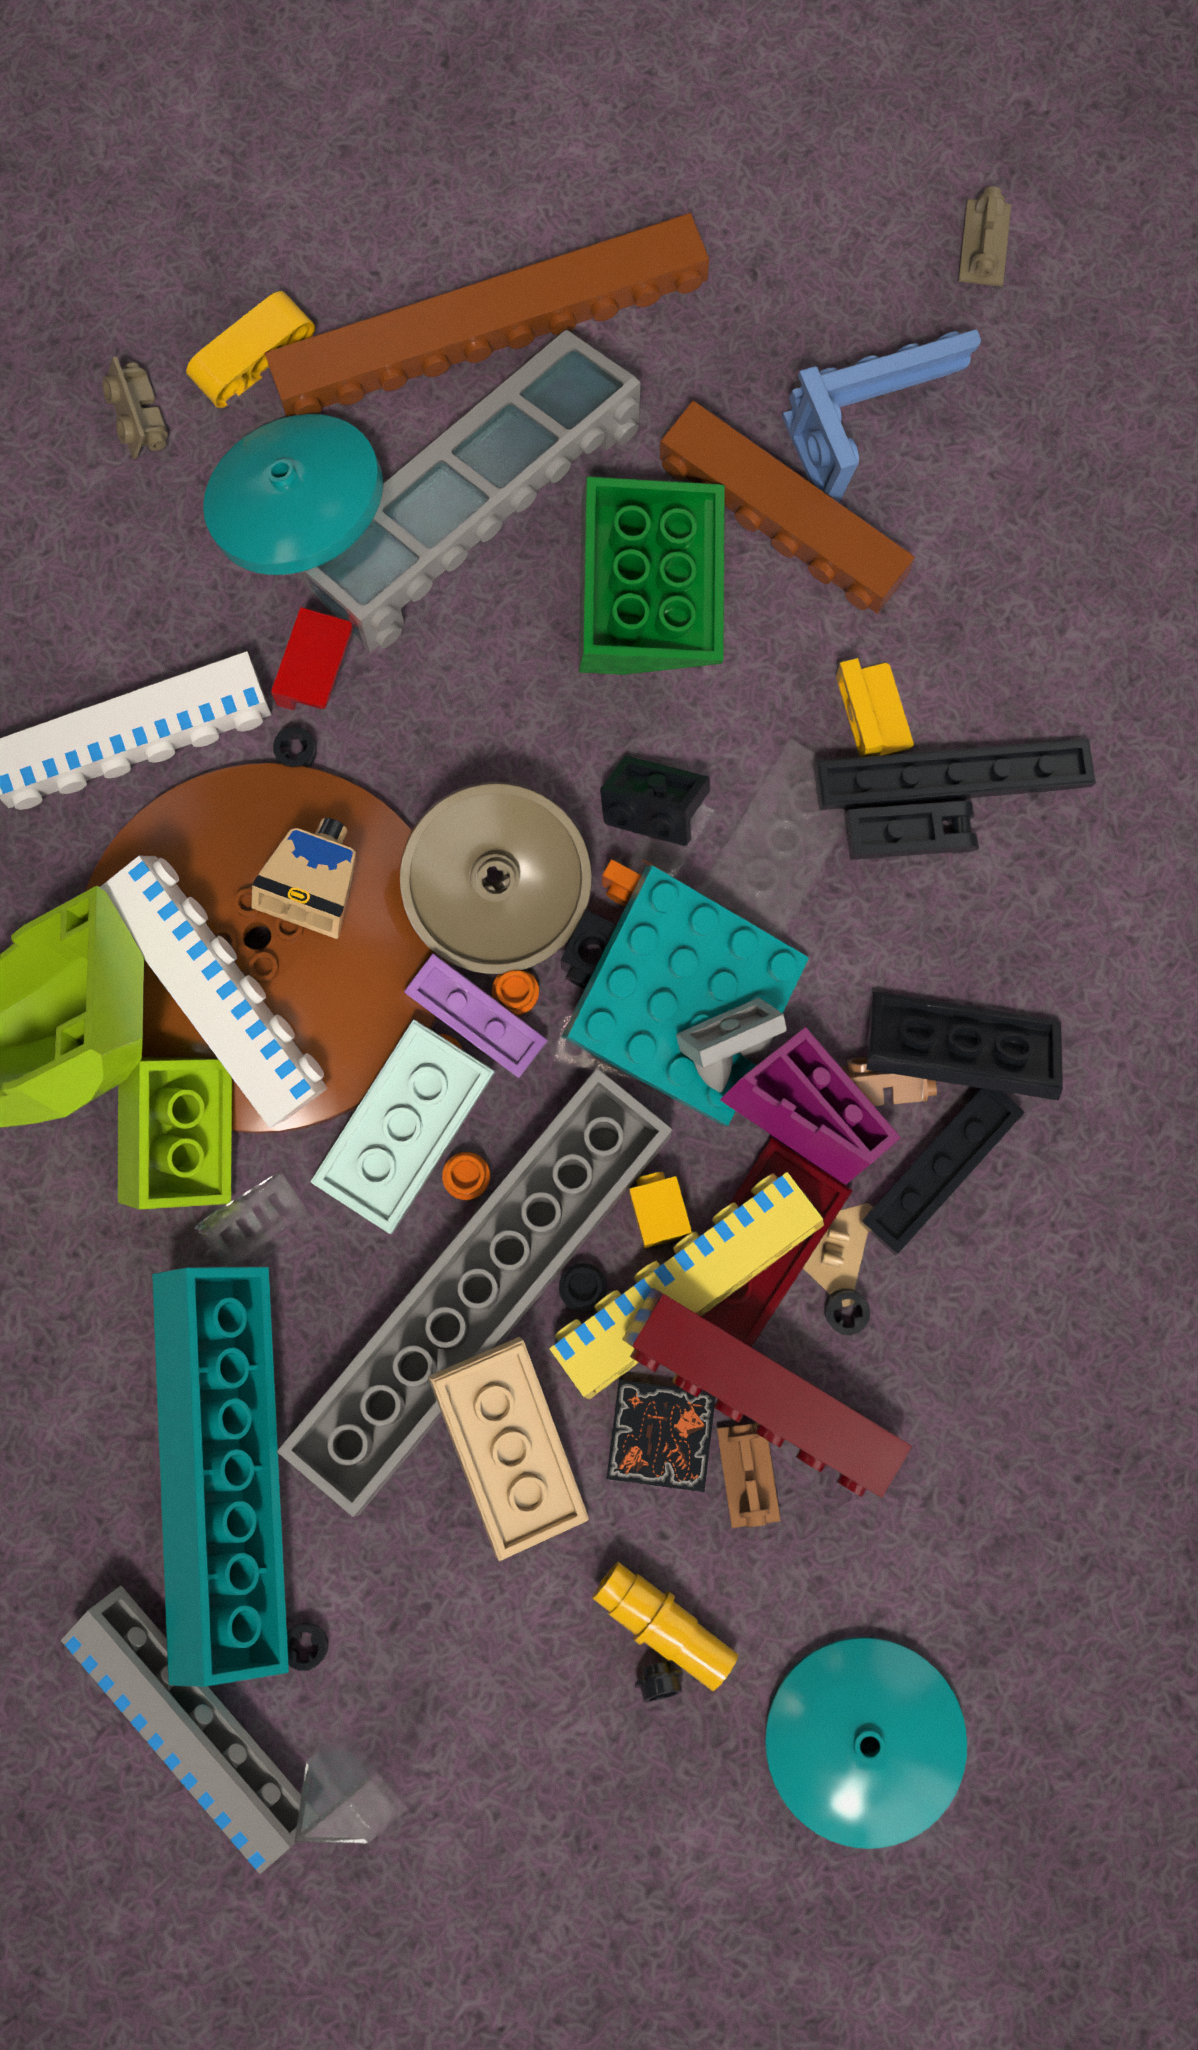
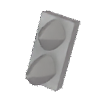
(742, 1030)

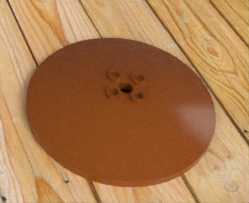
(333, 992)

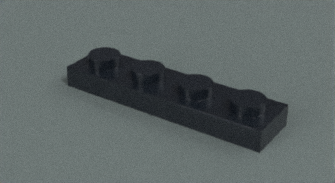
(941, 1168)

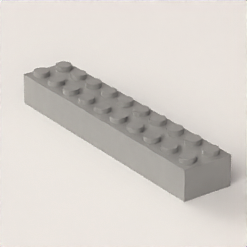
(476, 1291)

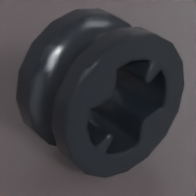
(285, 739)
(859, 1320)
(318, 1637)

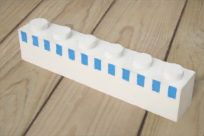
(130, 730)
(213, 990)

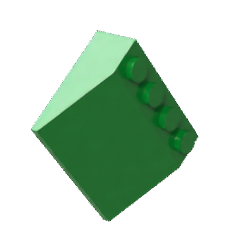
(650, 576)

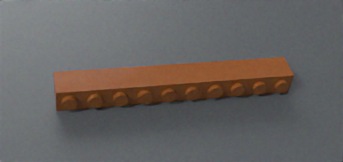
(489, 316)

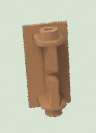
(903, 1088)
(748, 1476)

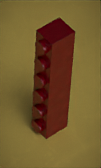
(766, 1393)

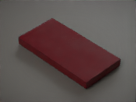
(752, 1305)

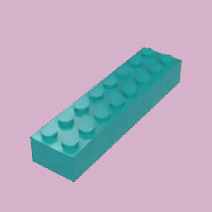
(219, 1476)

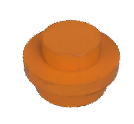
(516, 991)
(466, 1176)

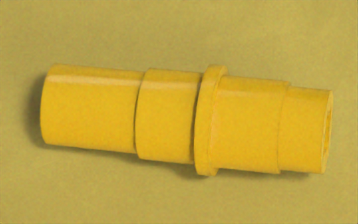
(664, 1626)

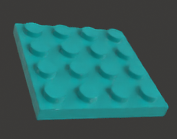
(668, 970)

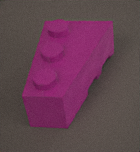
(813, 1108)

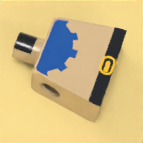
(308, 879)

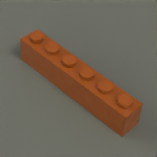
(786, 508)

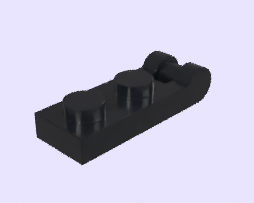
(910, 830)

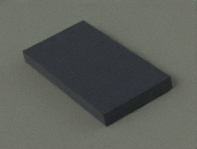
(965, 1046)

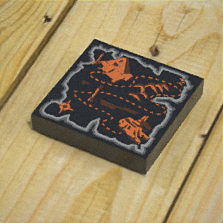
(661, 1436)

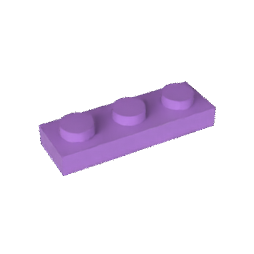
(475, 1015)

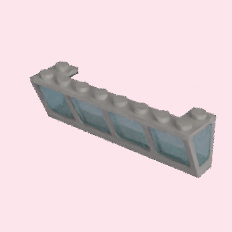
(474, 479)

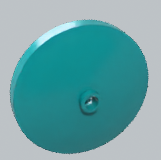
(293, 494)
(816, 1733)

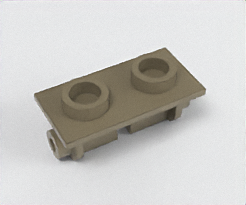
(985, 239)
(127, 391)

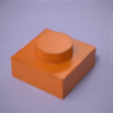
(619, 882)

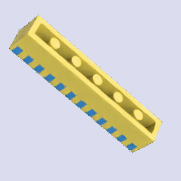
(697, 1277)

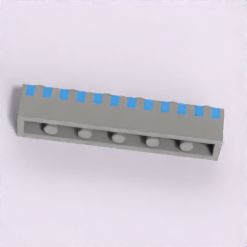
(188, 1729)

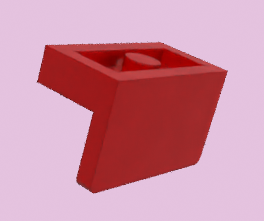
(311, 660)

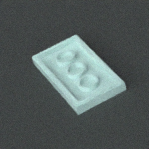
(402, 1126)

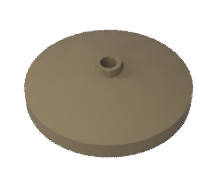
(504, 921)

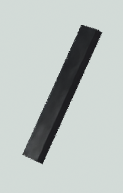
(953, 774)

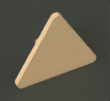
(840, 1251)

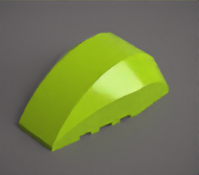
(68, 1010)

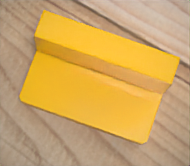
(873, 709)

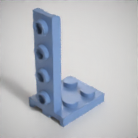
(816, 413)

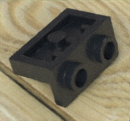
(653, 799)

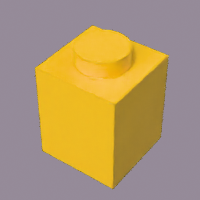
(659, 1210)

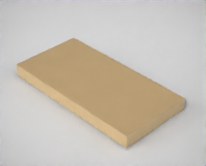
(508, 1448)

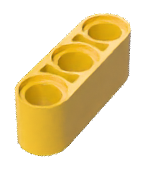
(238, 354)

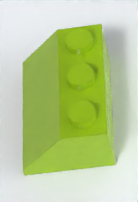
(175, 1133)

